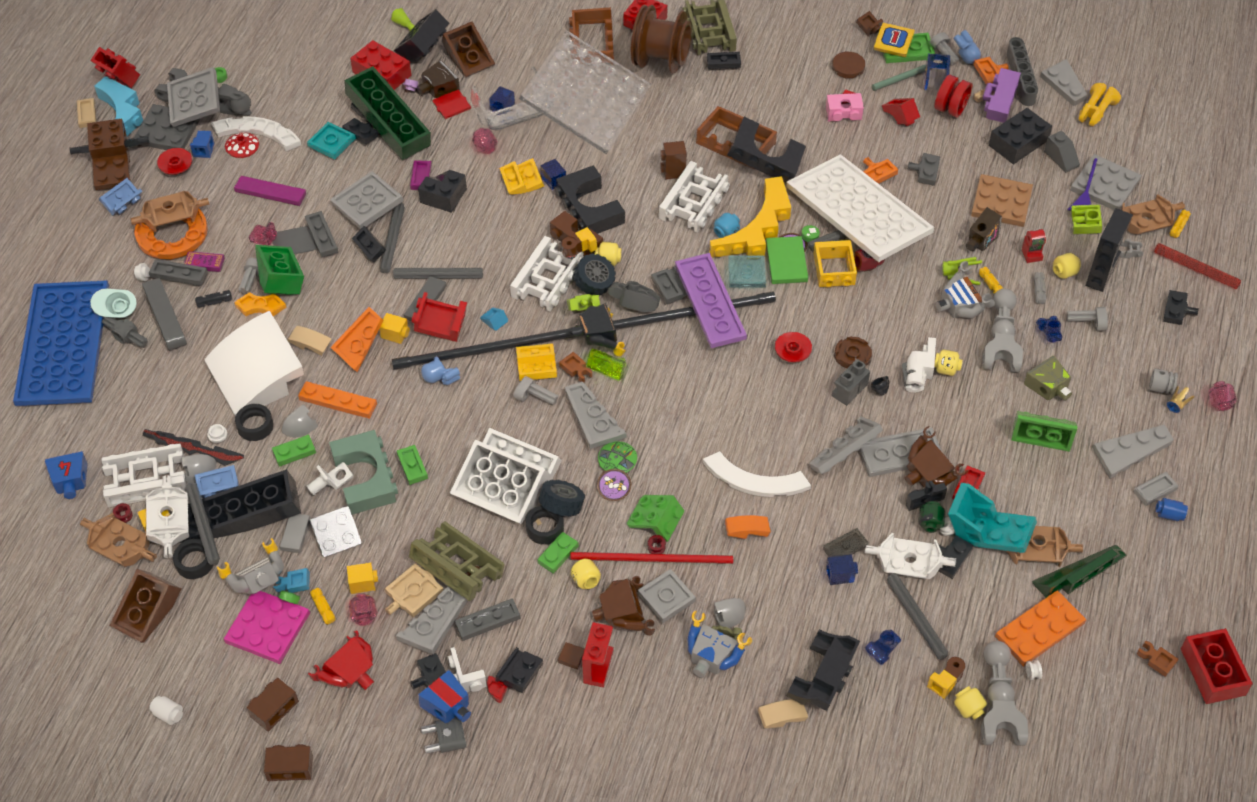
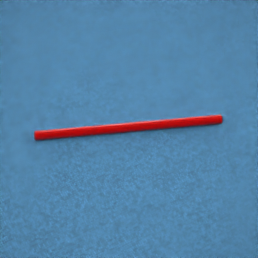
(640, 557)

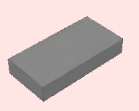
(1155, 488)
(295, 533)

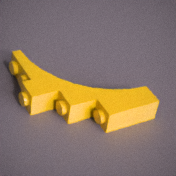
(765, 225)

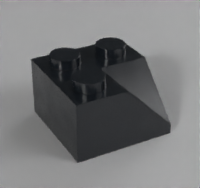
(443, 190)

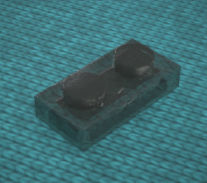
(846, 544)

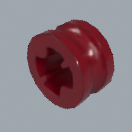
(123, 507)
(656, 539)

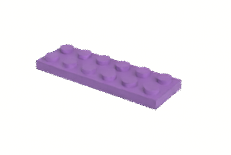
(710, 300)

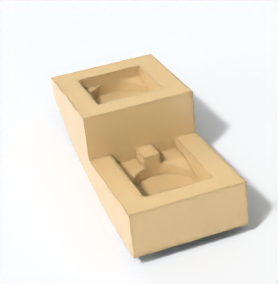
(308, 338)
(782, 712)

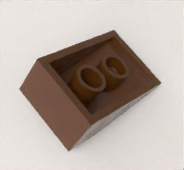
(467, 49)
(144, 605)

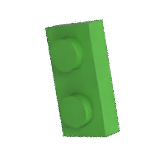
(294, 450)
(412, 464)
(558, 552)

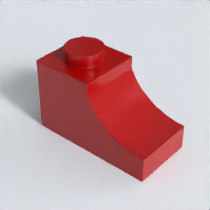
(903, 110)

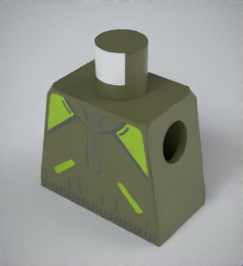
(1049, 380)

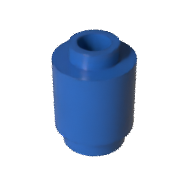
(1171, 509)

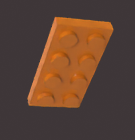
(1040, 627)

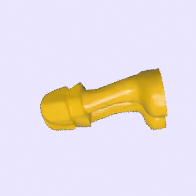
(1096, 113)

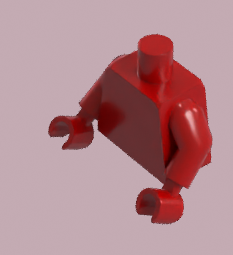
(347, 665)

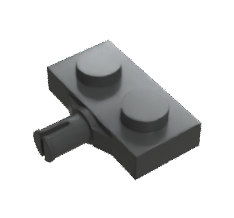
(926, 169)

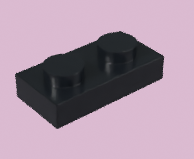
(723, 60)
(369, 244)

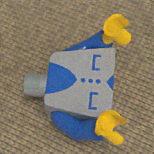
(713, 649)

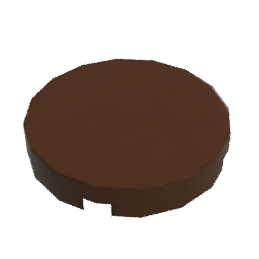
(848, 64)
(851, 349)

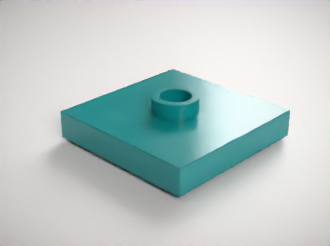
(331, 140)

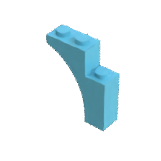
(122, 100)

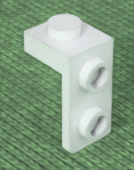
(471, 682)

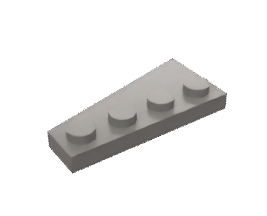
(1126, 450)
(434, 623)

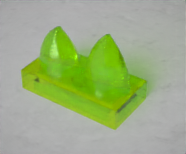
(606, 364)

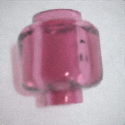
(484, 140)
(1222, 396)
(362, 609)

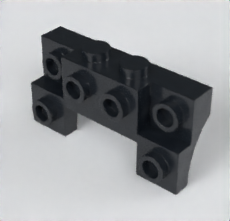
(835, 665)

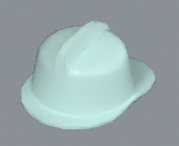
(113, 303)

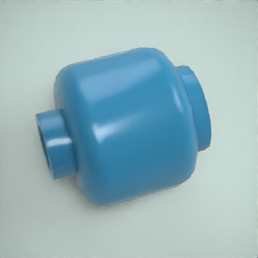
(726, 225)

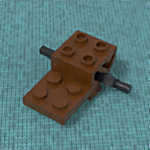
(109, 152)

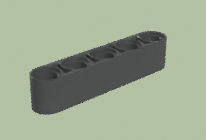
(1020, 62)
(164, 314)

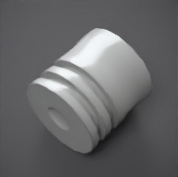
(1163, 381)

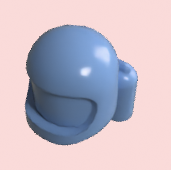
(968, 48)
(436, 371)

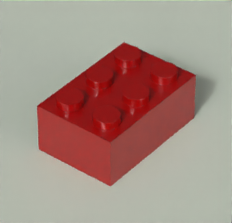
(388, 63)
(1216, 666)

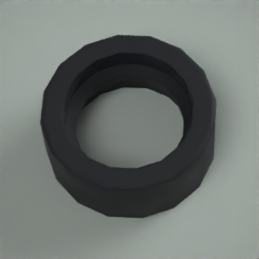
(250, 411)
(543, 537)
(191, 572)

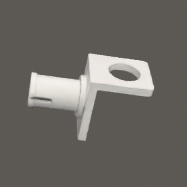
(329, 478)

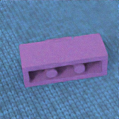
(1005, 87)

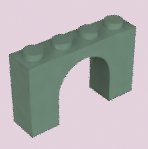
(379, 489)

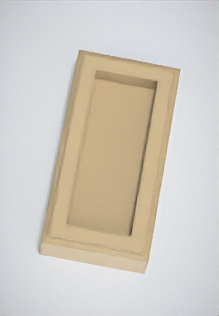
(86, 112)

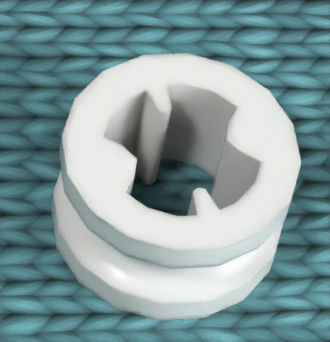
(1033, 670)

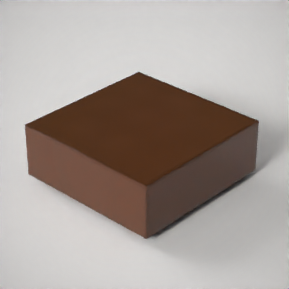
(571, 655)

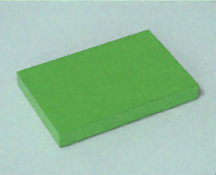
(917, 51)
(786, 260)

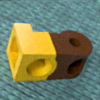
(578, 243)
(947, 680)

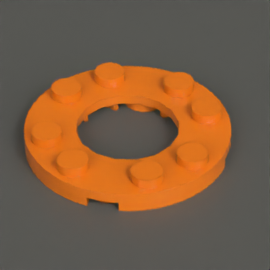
(161, 250)

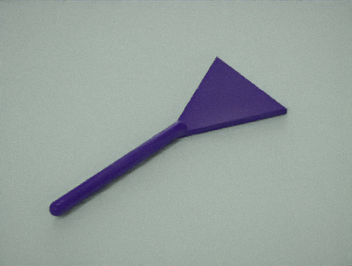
(1084, 199)

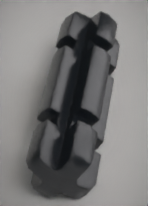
(213, 298)

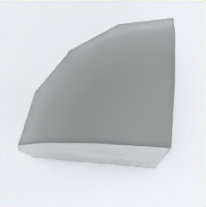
(299, 423)
(197, 464)
(729, 612)

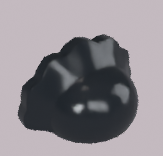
(880, 385)

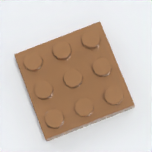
(1004, 197)

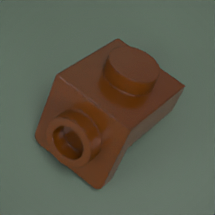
(869, 23)

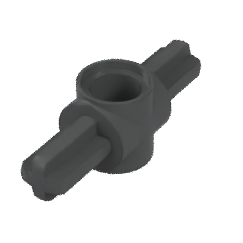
(125, 331)

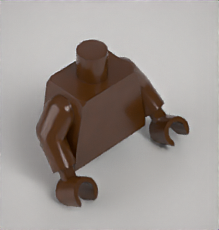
(929, 463)
(622, 606)

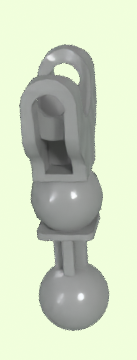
(1003, 332)
(1001, 696)

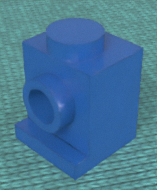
(202, 144)

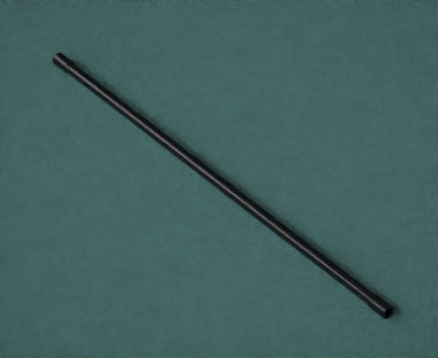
(405, 362)

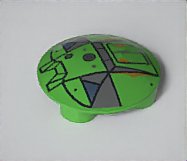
(617, 456)

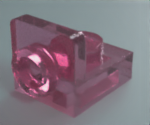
(263, 235)

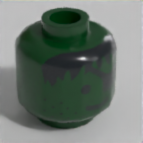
(931, 516)

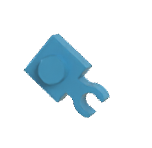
(295, 581)

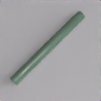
(899, 77)

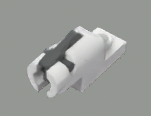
(919, 367)

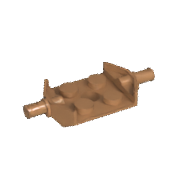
(1159, 211)
(156, 214)
(108, 531)
(1054, 549)

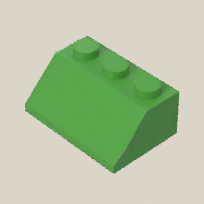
(1044, 431)

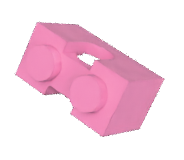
(838, 111)

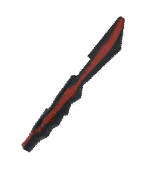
(192, 446)

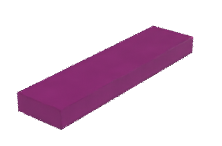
(270, 190)

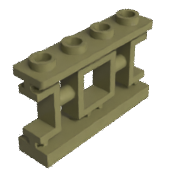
(713, 35)
(448, 570)

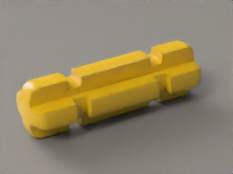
(1179, 223)
(990, 279)
(322, 605)

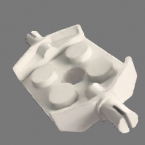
(170, 529)
(895, 551)

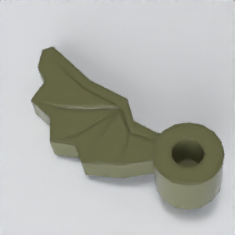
(727, 631)

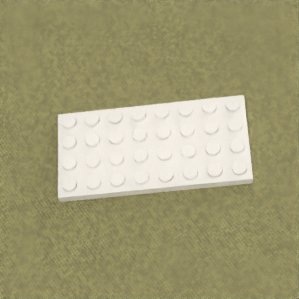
(860, 207)

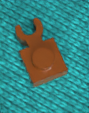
(575, 366)
(1160, 659)

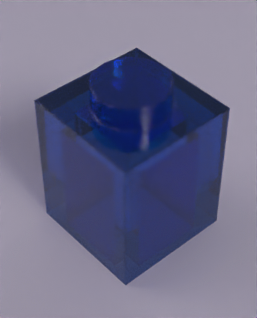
(501, 99)
(551, 171)
(841, 569)

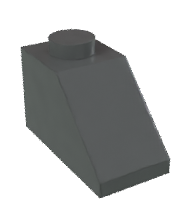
(1062, 151)

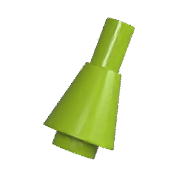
(401, 18)

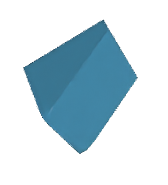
(494, 318)

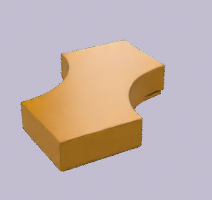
(260, 304)

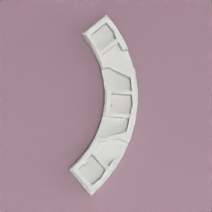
(260, 126)
(752, 483)

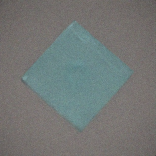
(747, 271)

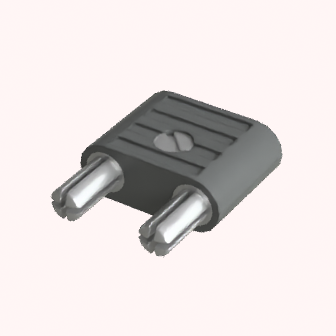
(449, 734)

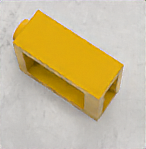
(841, 249)

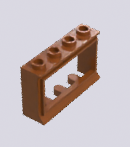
(593, 16)
(731, 120)

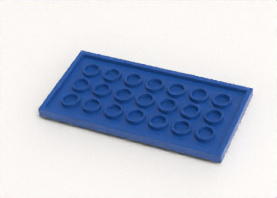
(60, 345)

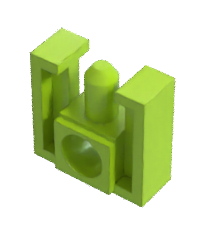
(1091, 218)
(582, 302)

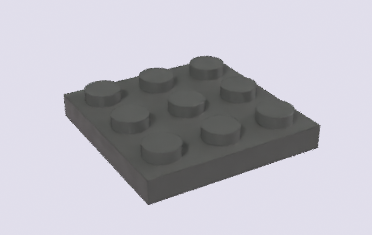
(161, 132)

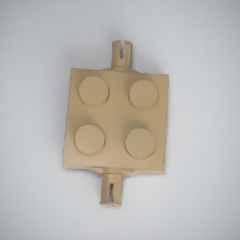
(413, 591)

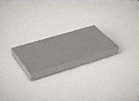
(890, 452)

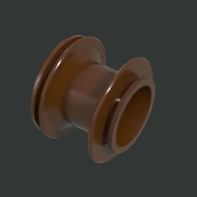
(660, 39)

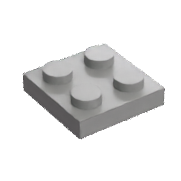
(666, 595)

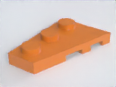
(358, 339)

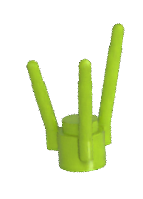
(950, 268)

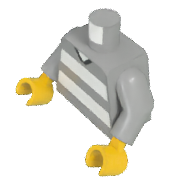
(257, 575)

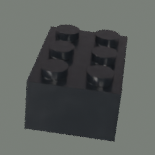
(422, 36)
(1020, 135)

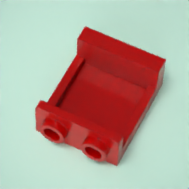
(439, 318)
(597, 655)

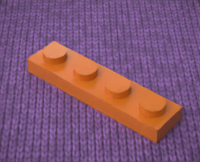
(337, 399)

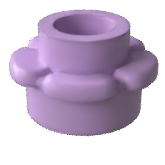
(410, 84)

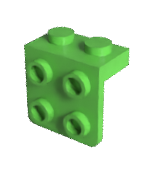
(658, 513)

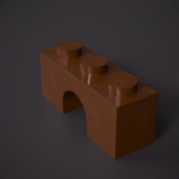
(566, 225)

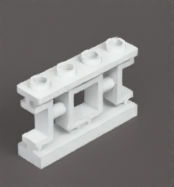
(682, 190)
(534, 268)
(141, 460)

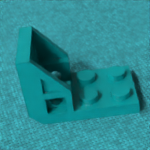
(980, 524)

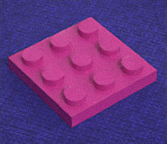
(267, 626)

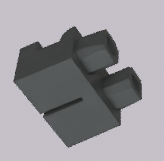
(851, 382)

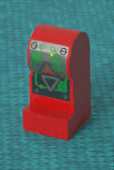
(1033, 245)

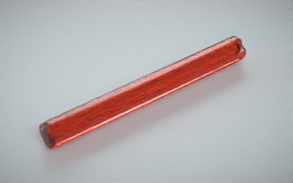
(1197, 266)

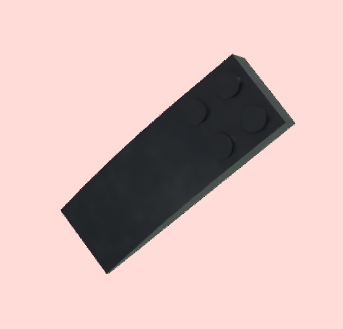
(249, 506)

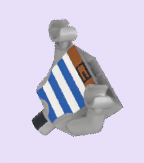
(961, 296)

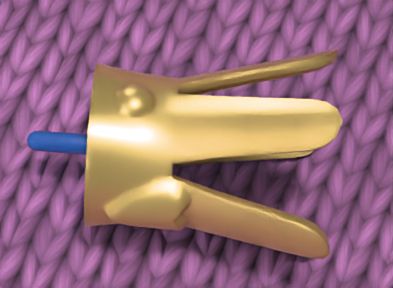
(1176, 403)

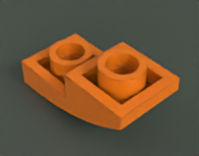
(748, 524)

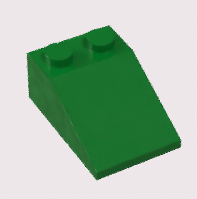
(278, 270)

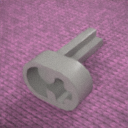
(940, 42)
(251, 271)
(1098, 315)
(528, 386)

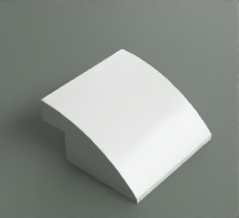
(254, 363)
(505, 475)

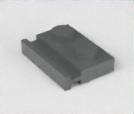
(669, 285)

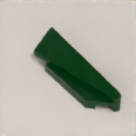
(1080, 572)

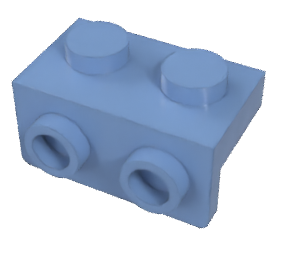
(120, 196)
(216, 481)

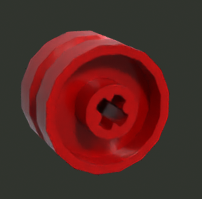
(953, 95)

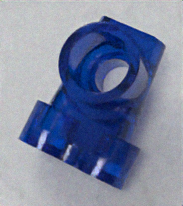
(1051, 328)
(879, 649)

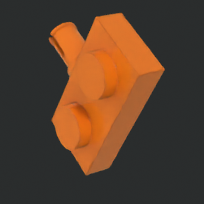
(988, 69)
(880, 171)

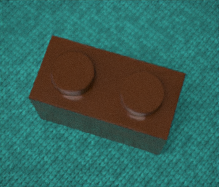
(673, 158)
(272, 704)
(288, 763)

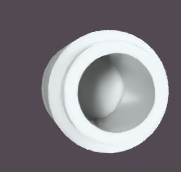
(166, 710)

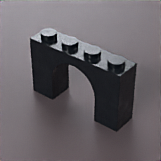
(745, 151)
(579, 183)
(1107, 250)

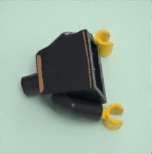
(598, 329)

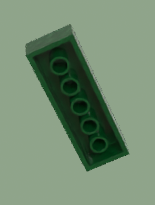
(387, 113)

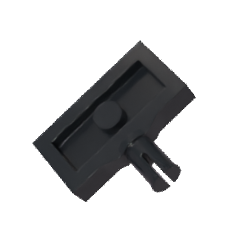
(363, 131)
(1177, 307)
(931, 492)
(957, 549)
(430, 669)

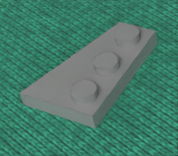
(1065, 82)

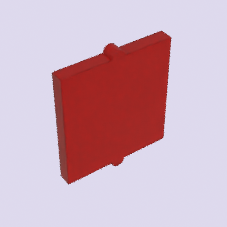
(451, 104)

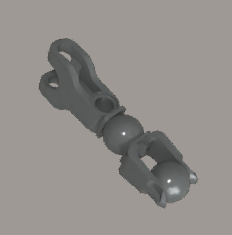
(230, 99)

